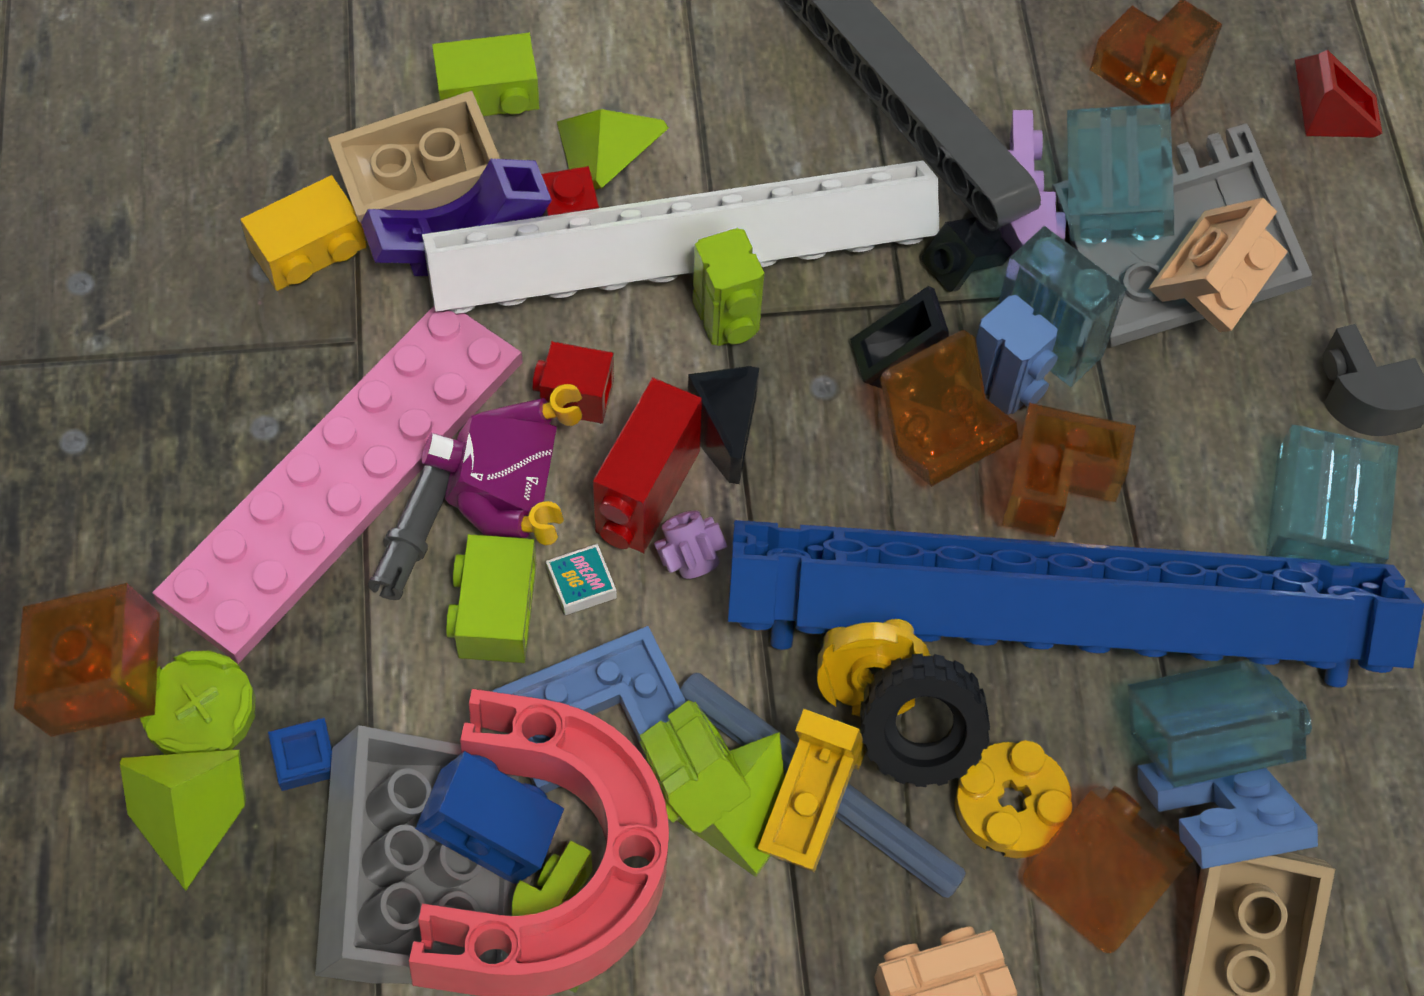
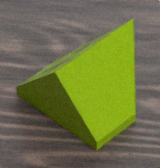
(607, 141)
(184, 804)
(741, 829)

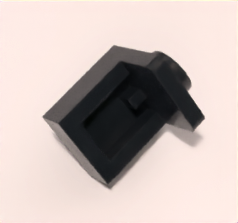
(963, 248)

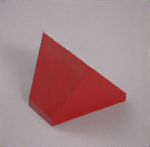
(1335, 99)

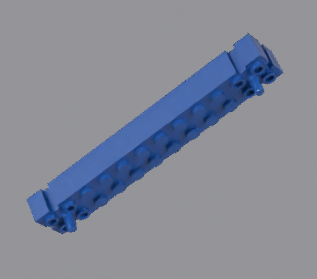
(1074, 596)

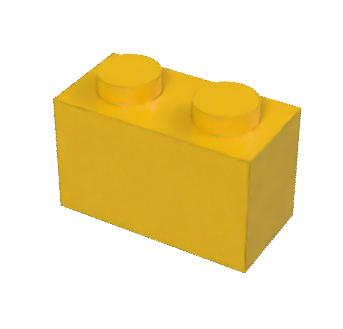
(304, 233)

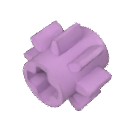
(690, 544)

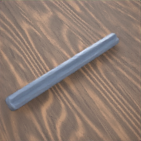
(855, 808)

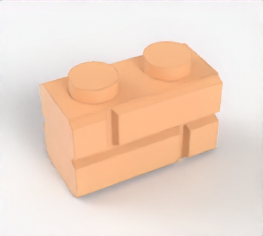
(959, 967)

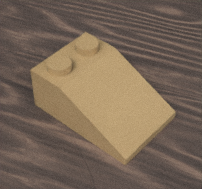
(415, 157)
(1258, 927)

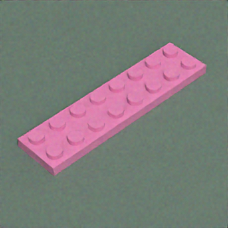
(335, 481)

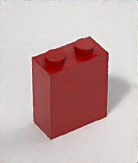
(647, 466)

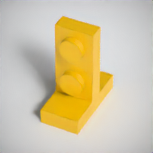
(812, 789)

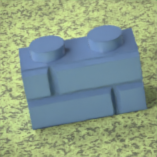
(1015, 354)

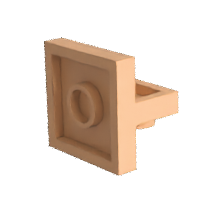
(1222, 262)

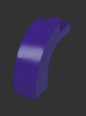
(503, 193)

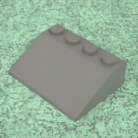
(384, 867)

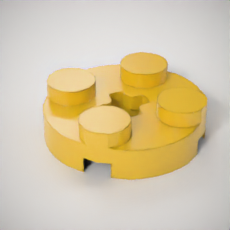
(854, 649)
(1004, 829)

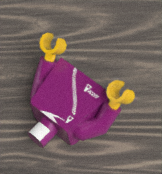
(504, 466)

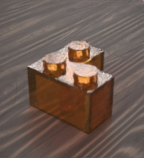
(1157, 58)
(1062, 455)

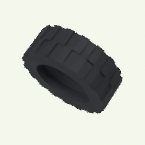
(933, 761)

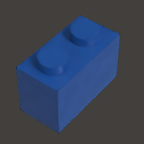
(490, 817)

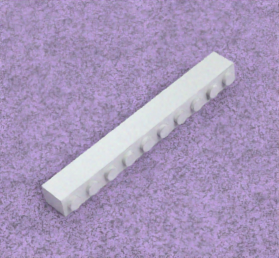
(659, 236)

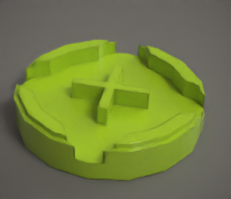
(200, 704)

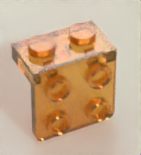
(941, 410)
(1106, 867)

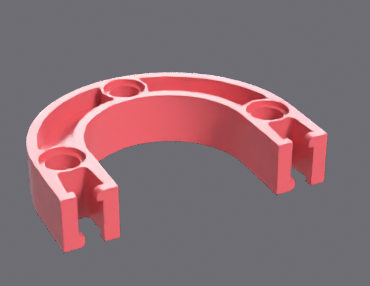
(610, 914)

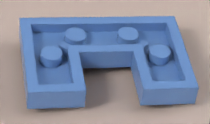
(620, 671)
(1252, 818)

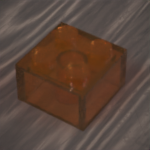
(87, 660)

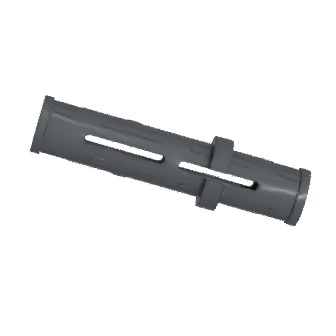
(407, 540)

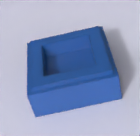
(301, 754)

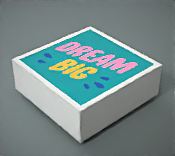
(581, 579)

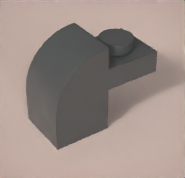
(1371, 397)

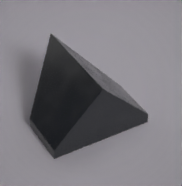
(899, 335)
(726, 415)

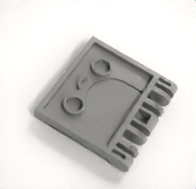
(1196, 190)

